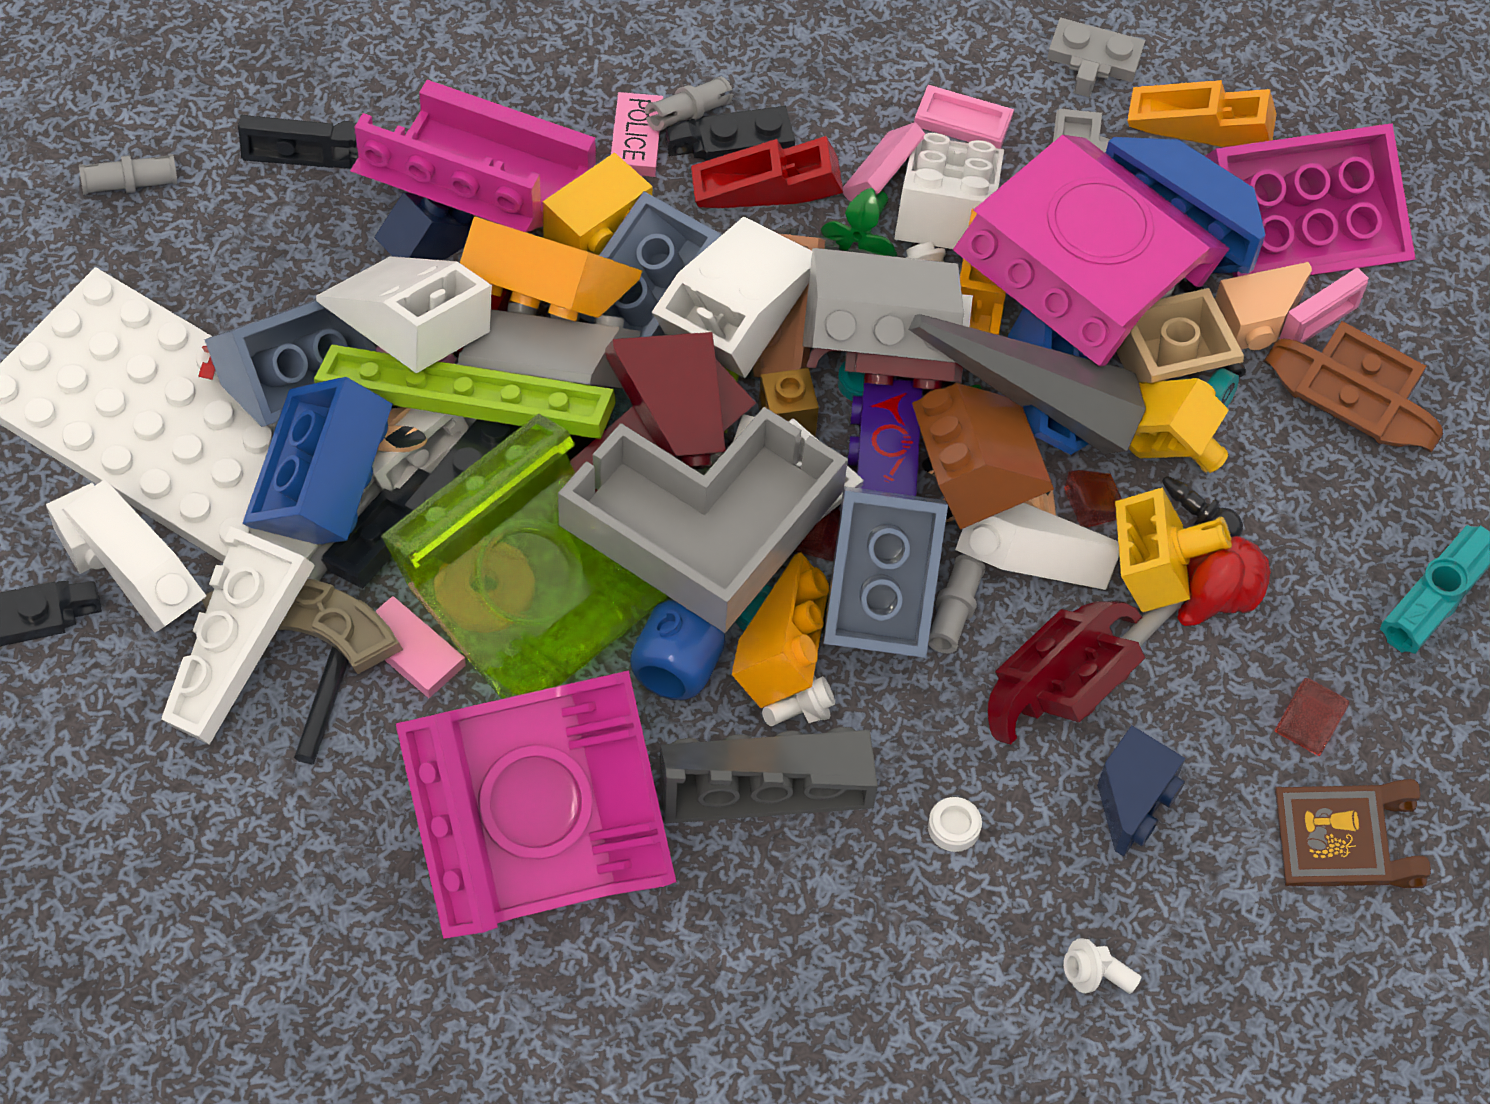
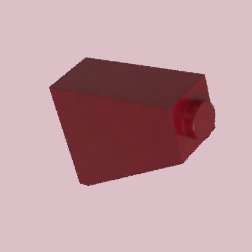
(674, 392)

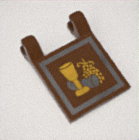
(1342, 836)

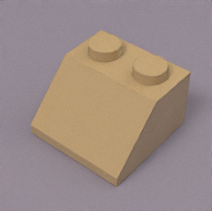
(1179, 339)

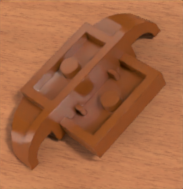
(1360, 385)

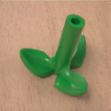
(862, 216)

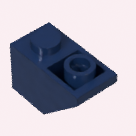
(424, 229)
(1134, 785)

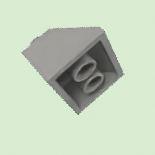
(871, 300)
(547, 346)

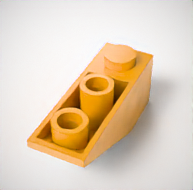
(782, 640)

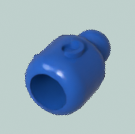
(676, 652)

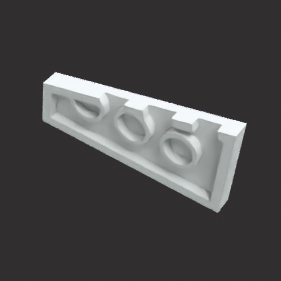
(243, 615)

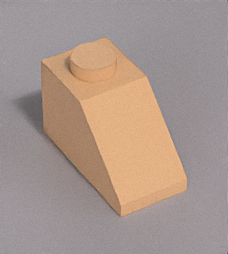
(1260, 302)

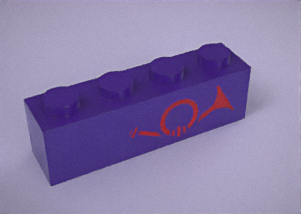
(887, 438)

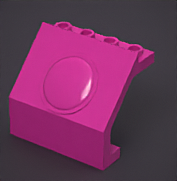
(475, 156)
(1086, 245)
(535, 803)

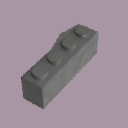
(767, 775)

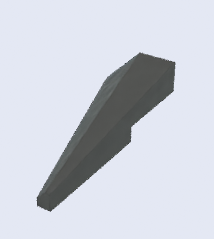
(1087, 399)

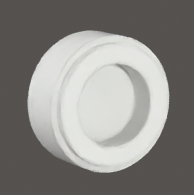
(954, 824)

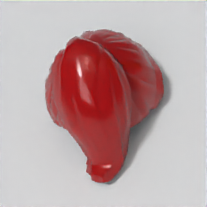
(1225, 582)

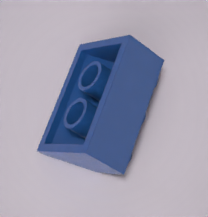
(319, 462)

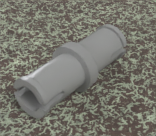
(688, 103)
(128, 174)
(956, 604)

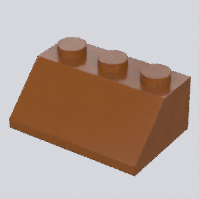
(980, 451)

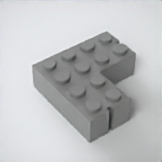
(707, 535)

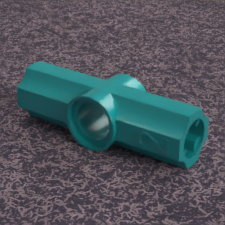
(1428, 606)

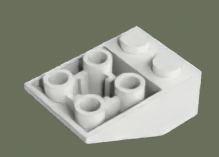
(943, 187)
(738, 292)
(414, 307)

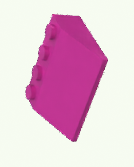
(1326, 199)

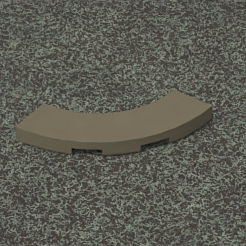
(340, 622)

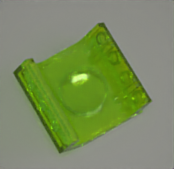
(505, 576)

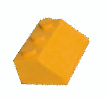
(545, 271)

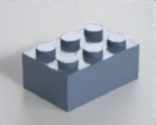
(885, 571)

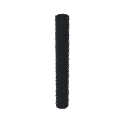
(321, 707)

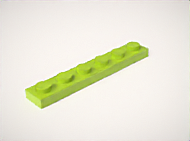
(473, 391)

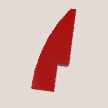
(768, 175)

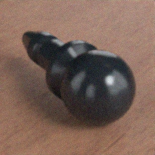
(1197, 506)

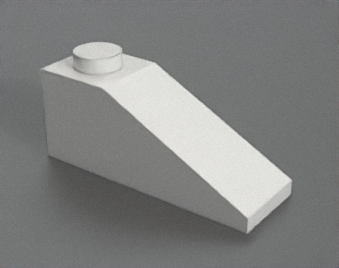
(442, 433)
(1041, 546)
(134, 555)

